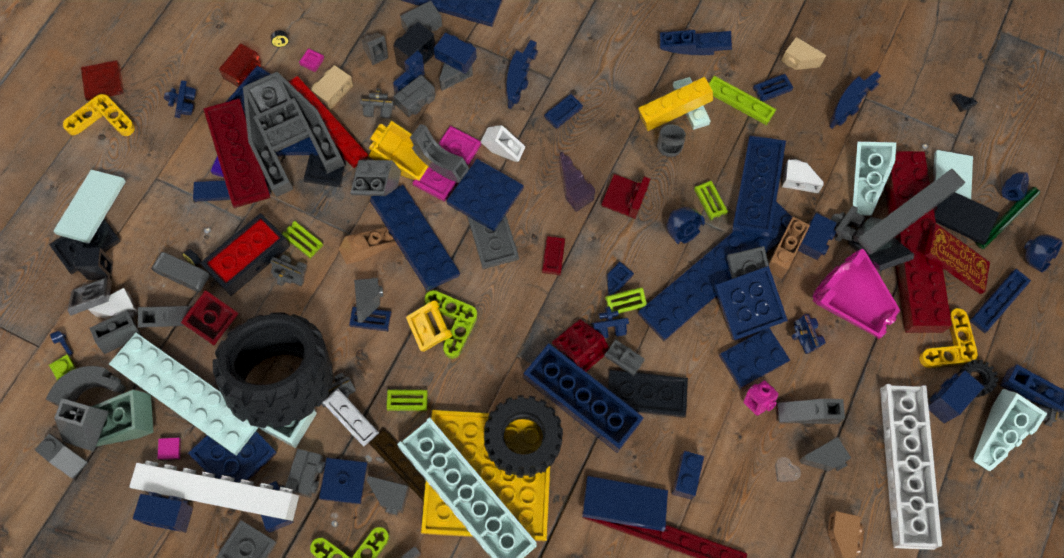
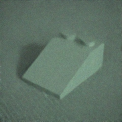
(127, 417)

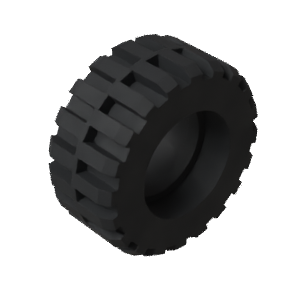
(530, 410)

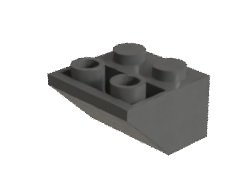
(375, 178)
(79, 423)

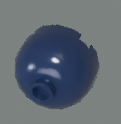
(684, 224)
(1042, 251)

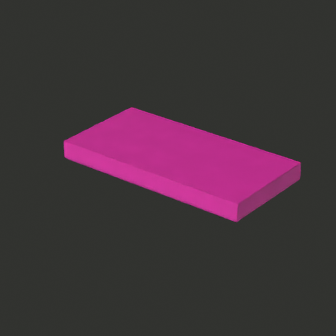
(456, 143)

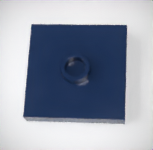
(343, 481)

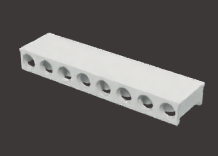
(910, 468)

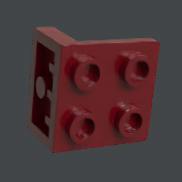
(625, 195)
(582, 345)

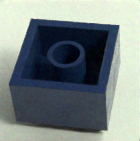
(954, 396)
(163, 512)

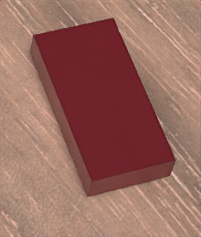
(553, 255)

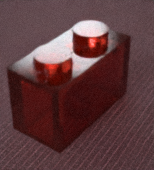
(239, 65)

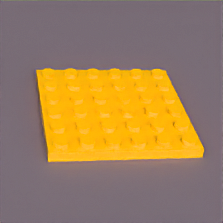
(523, 497)

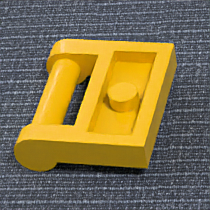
(423, 328)

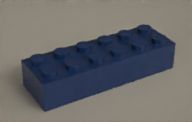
(583, 398)

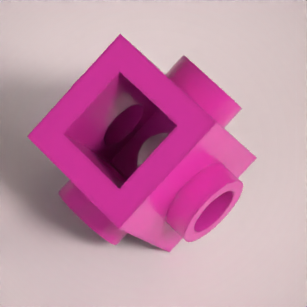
(761, 398)

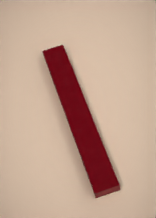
(676, 540)

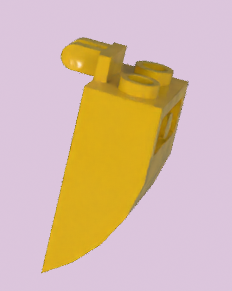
(395, 145)

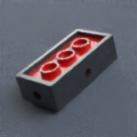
(245, 254)

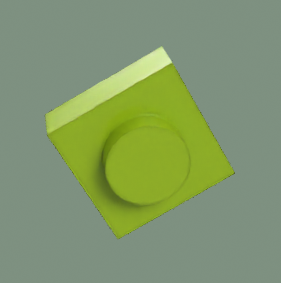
(62, 366)

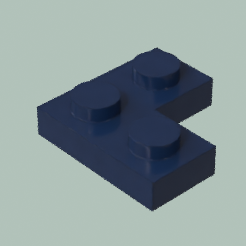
(414, 67)

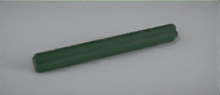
(1010, 215)

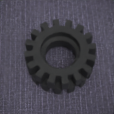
(985, 371)

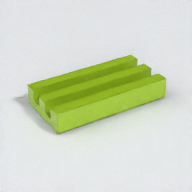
(711, 215)
(291, 230)
(622, 294)
(424, 393)

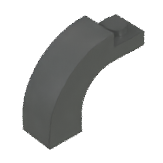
(437, 158)
(81, 379)

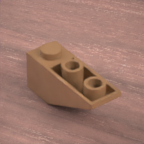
(365, 244)
(788, 247)
(844, 534)

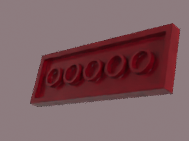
(237, 160)

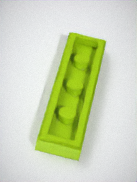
(741, 101)

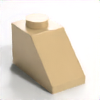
(802, 56)

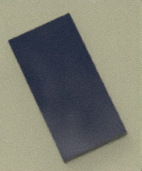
(625, 503)

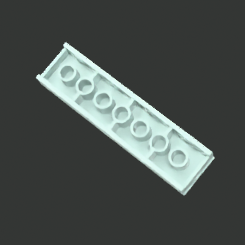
(466, 493)

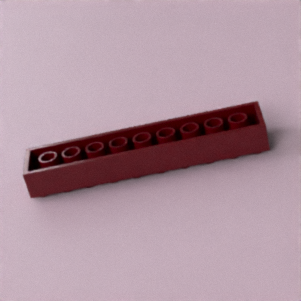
(920, 279)

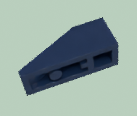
(1033, 387)

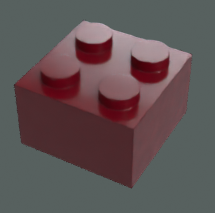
(209, 318)

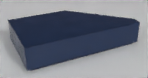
(618, 278)

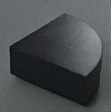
(963, 103)

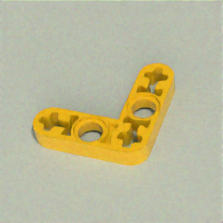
(97, 112)
(956, 350)

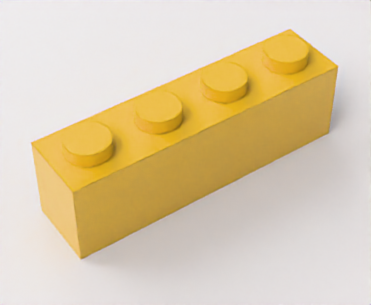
(676, 104)

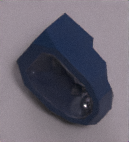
(1016, 186)

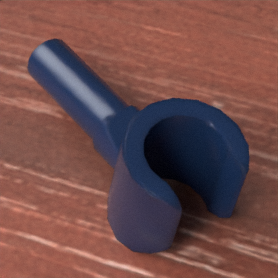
(61, 337)

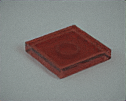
(102, 79)

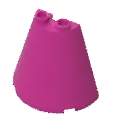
(858, 295)

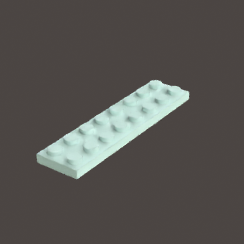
(182, 392)

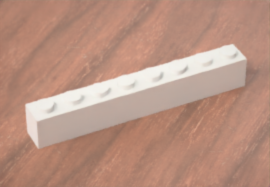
(214, 491)

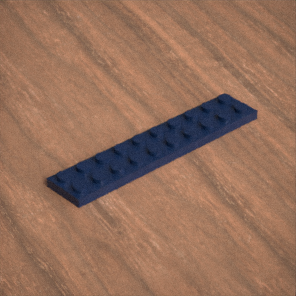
(696, 286)

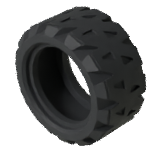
(277, 402)

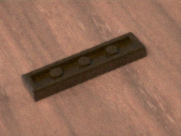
(395, 458)

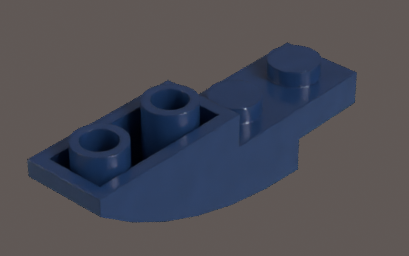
(690, 43)
(518, 72)
(852, 98)

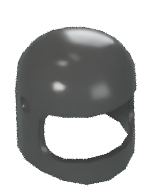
(671, 137)

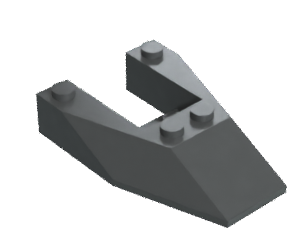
(279, 118)

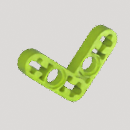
(460, 321)
(371, 537)

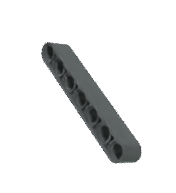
(911, 211)

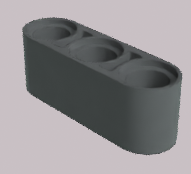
(180, 272)

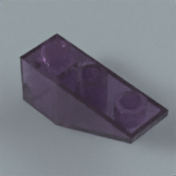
(576, 189)

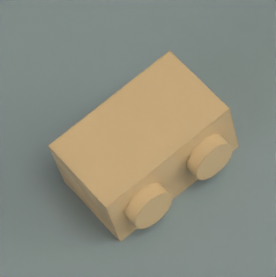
(332, 87)

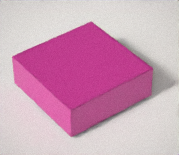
(311, 60)
(169, 448)

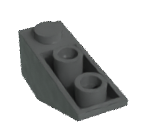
(162, 316)
(812, 411)

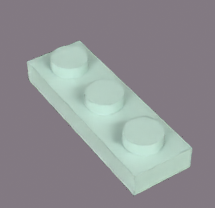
(698, 117)

